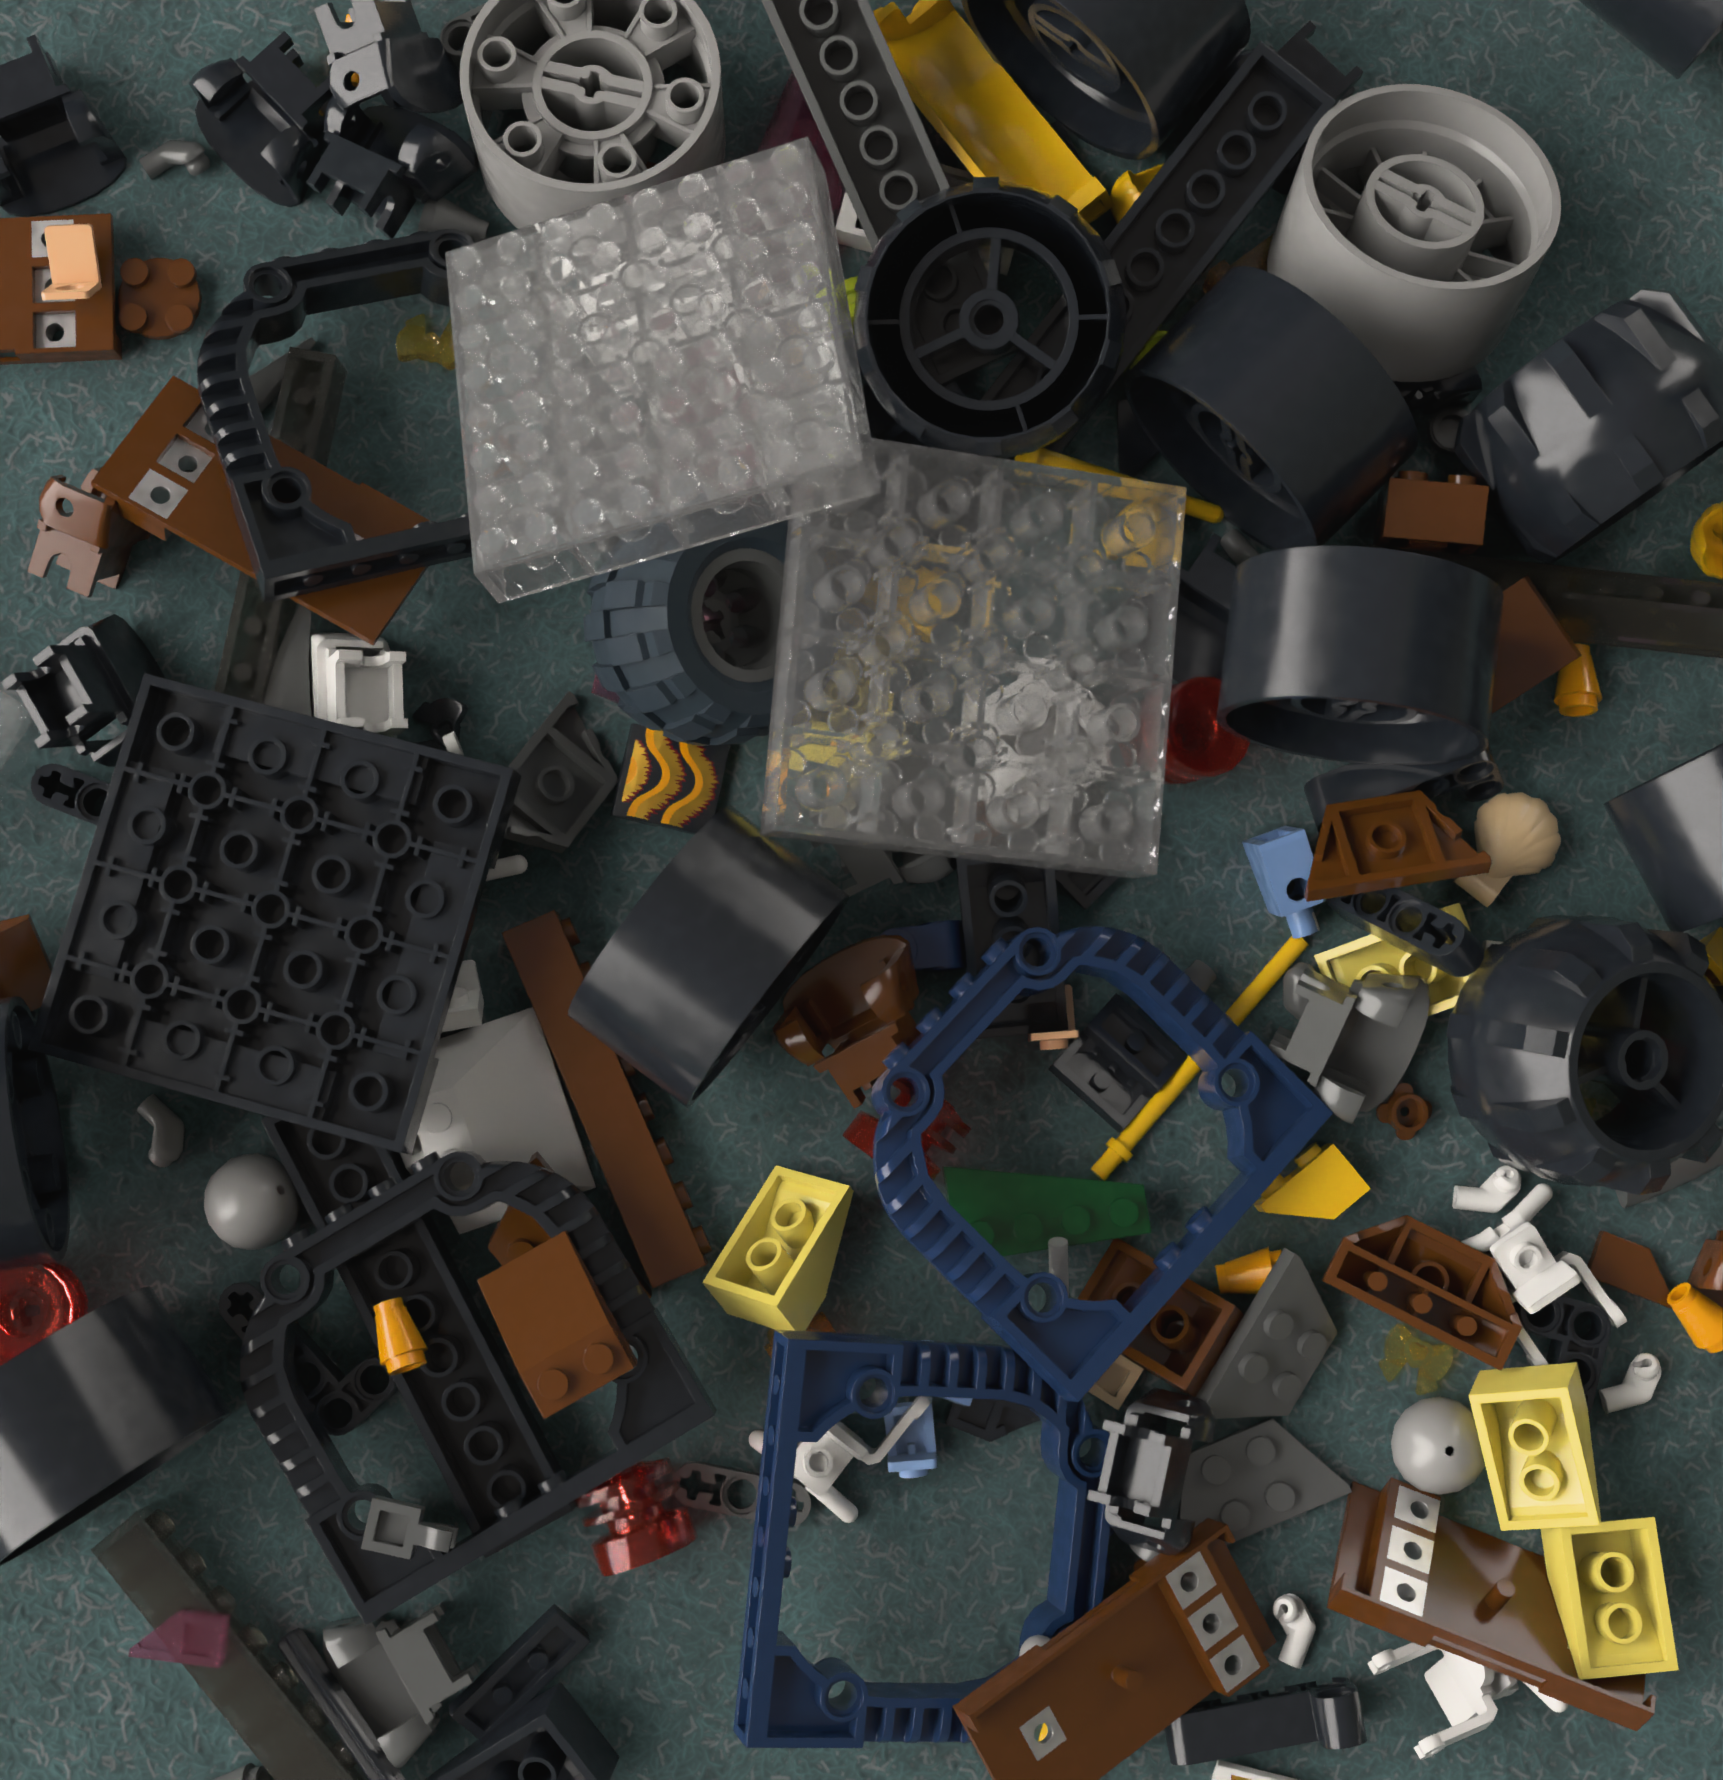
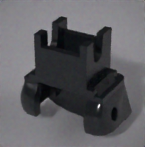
(50, 140)
(86, 687)

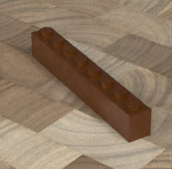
(608, 1104)

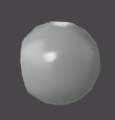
(251, 1202)
(1421, 1442)

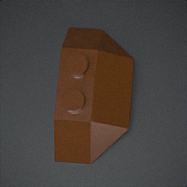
(1429, 1286)

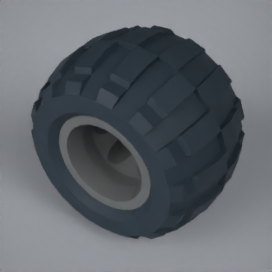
(667, 629)

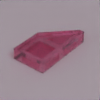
(187, 1638)

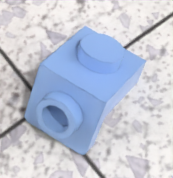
(916, 1447)

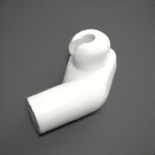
(1492, 1194)
(1636, 1387)
(1298, 1627)

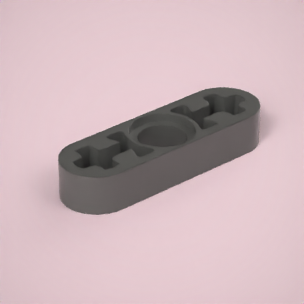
(708, 1475)

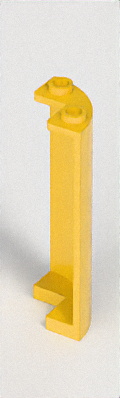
(981, 107)

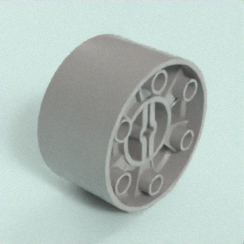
(590, 99)
(1407, 254)

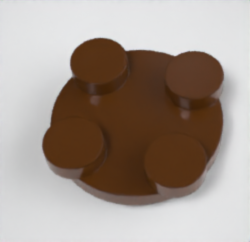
(158, 297)

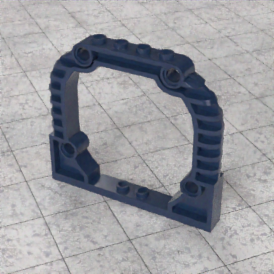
(1265, 1122)
(809, 1391)

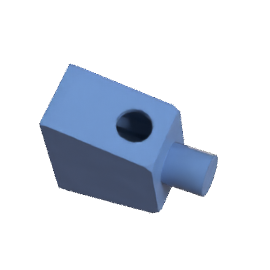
(1277, 860)

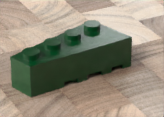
(1026, 1210)

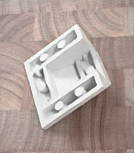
(502, 1101)

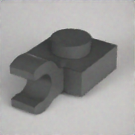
(398, 1528)

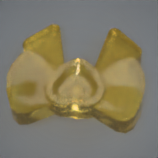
(415, 344)
(1403, 1347)

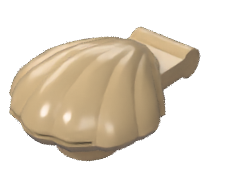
(1518, 837)

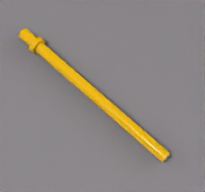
(1120, 1148)

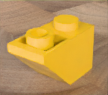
(1317, 1188)

